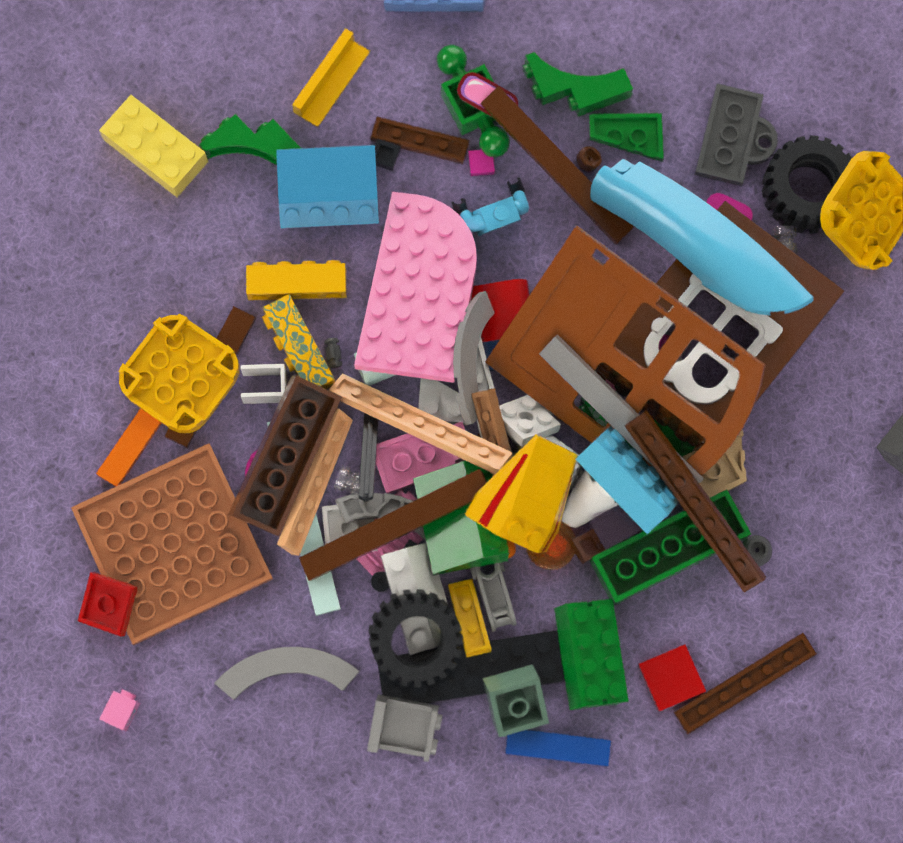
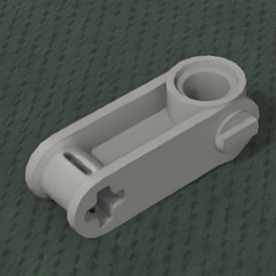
(495, 596)

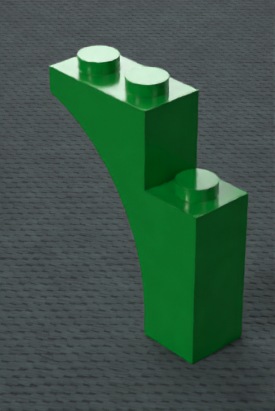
(584, 92)
(237, 137)

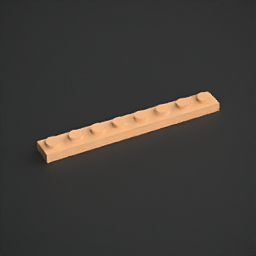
(421, 424)

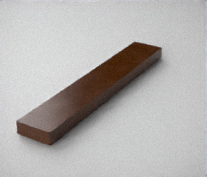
(232, 334)
(745, 683)

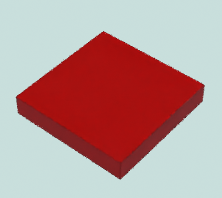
(107, 604)
(671, 677)

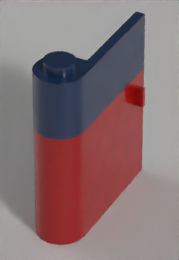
(506, 300)

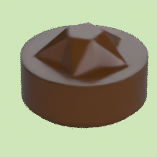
(588, 158)

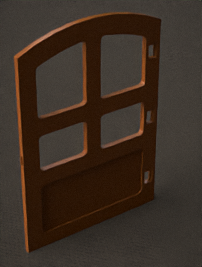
(589, 310)

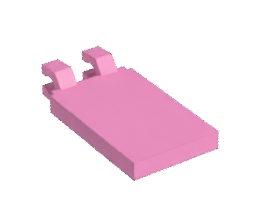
(410, 457)

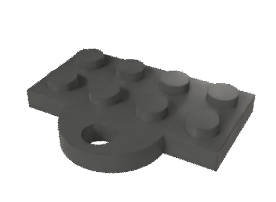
(733, 136)

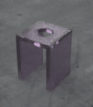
(614, 527)

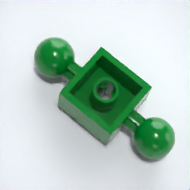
(452, 62)

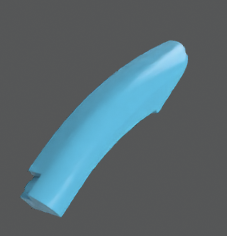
(699, 238)

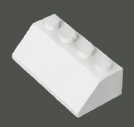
(412, 570)

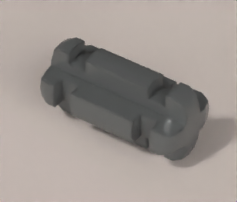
(333, 352)

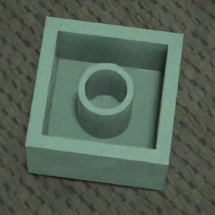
(515, 700)

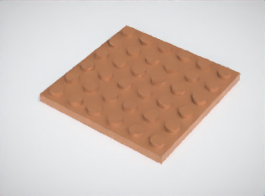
(173, 542)

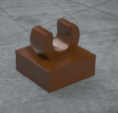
(587, 546)

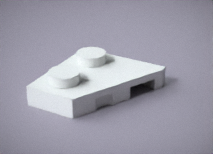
(439, 401)

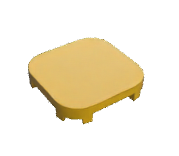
(865, 210)
(179, 374)

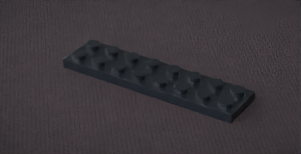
(467, 677)

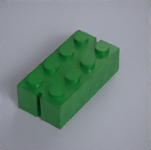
(591, 654)

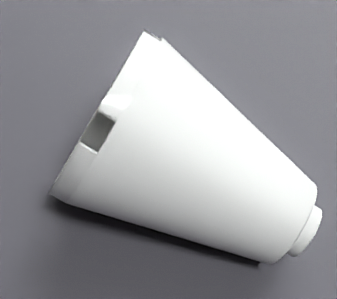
(586, 502)

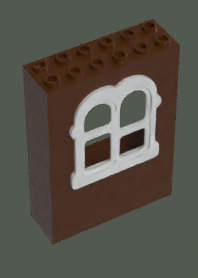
(775, 346)

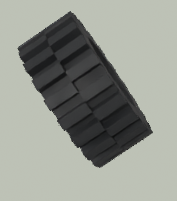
(410, 606)

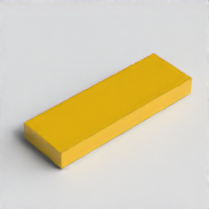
(470, 617)

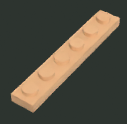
(314, 485)

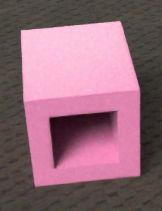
(120, 710)

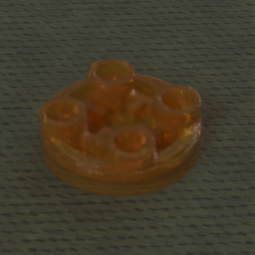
(559, 552)

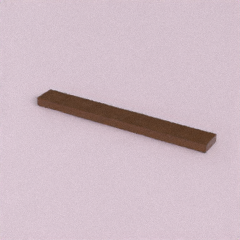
(553, 162)
(695, 501)
(392, 526)

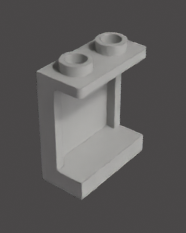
(404, 727)

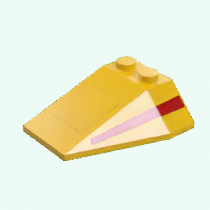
(527, 495)

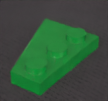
(629, 132)

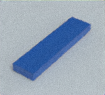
(559, 747)

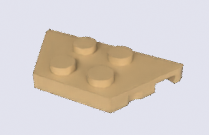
(727, 472)

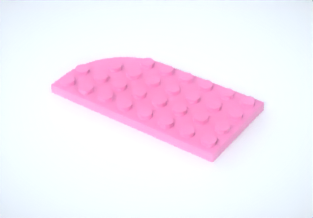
(418, 290)

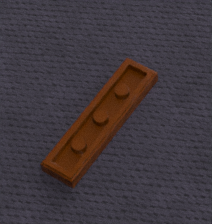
(420, 140)

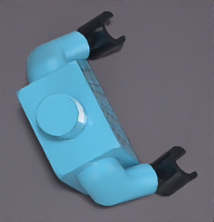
(496, 214)

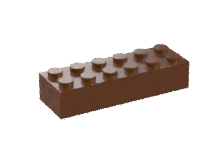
(285, 455)

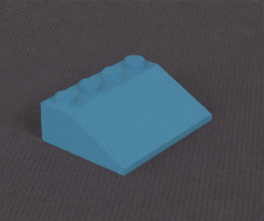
(327, 186)

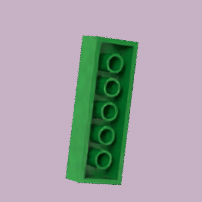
(661, 553)

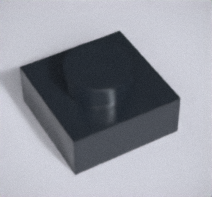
(386, 154)

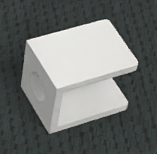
(264, 370)

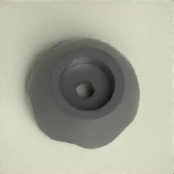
(762, 544)

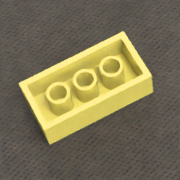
(153, 145)

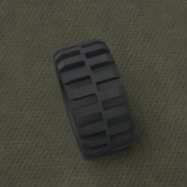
(777, 189)

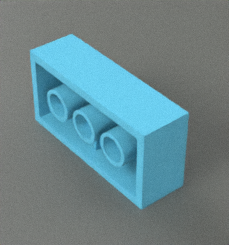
(628, 479)

